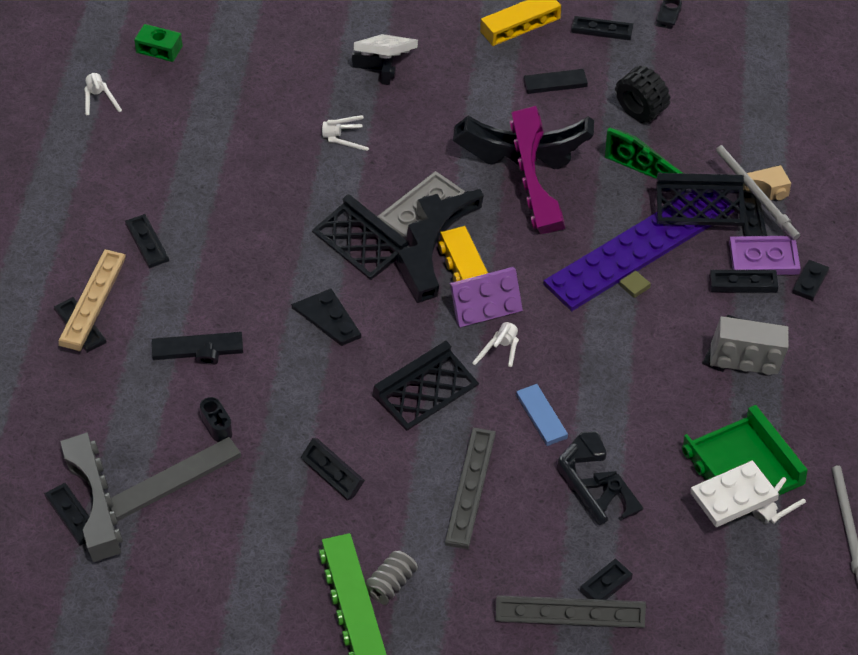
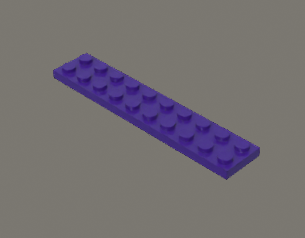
(625, 254)

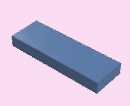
(542, 414)

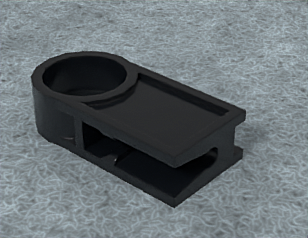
(668, 16)

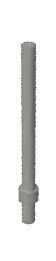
(781, 219)
(847, 517)

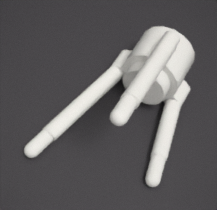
(95, 86)
(333, 128)
(505, 336)
(769, 513)

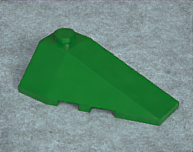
(635, 154)

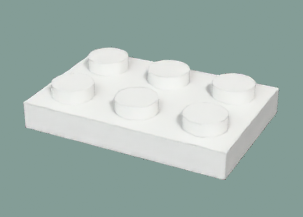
(385, 45)
(734, 493)

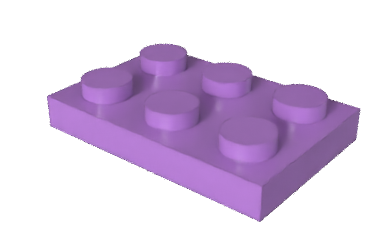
(765, 253)
(486, 296)

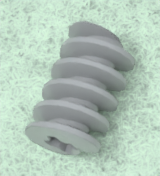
(390, 576)

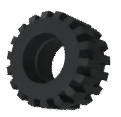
(642, 94)

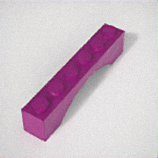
(529, 131)

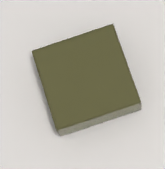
(634, 284)

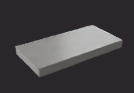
(404, 210)

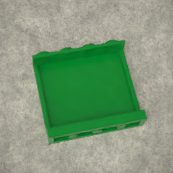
(746, 441)

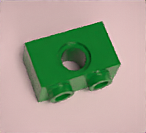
(158, 42)

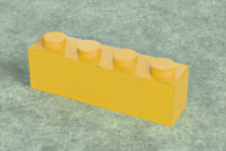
(519, 19)
(460, 254)

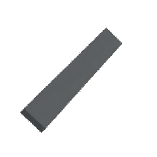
(174, 478)
(470, 488)
(570, 611)

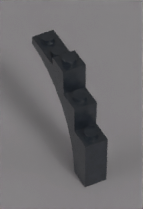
(493, 143)
(422, 235)

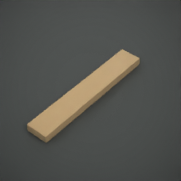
(92, 300)

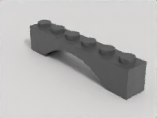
(99, 531)

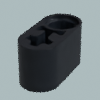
(213, 414)

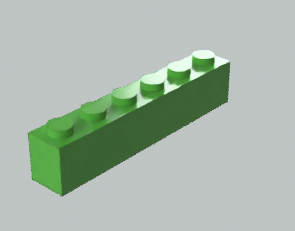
(351, 596)

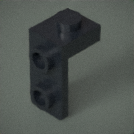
(376, 63)

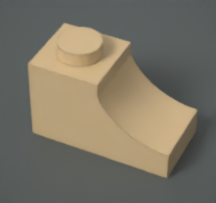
(772, 182)

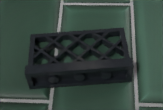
(700, 185)
(371, 223)
(410, 375)

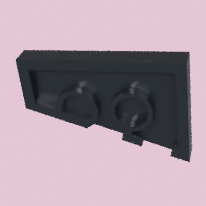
(329, 315)

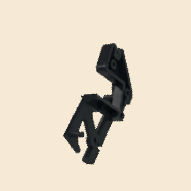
(590, 448)

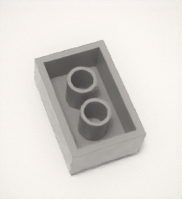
(749, 345)

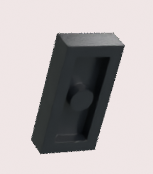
(810, 280)
(606, 581)

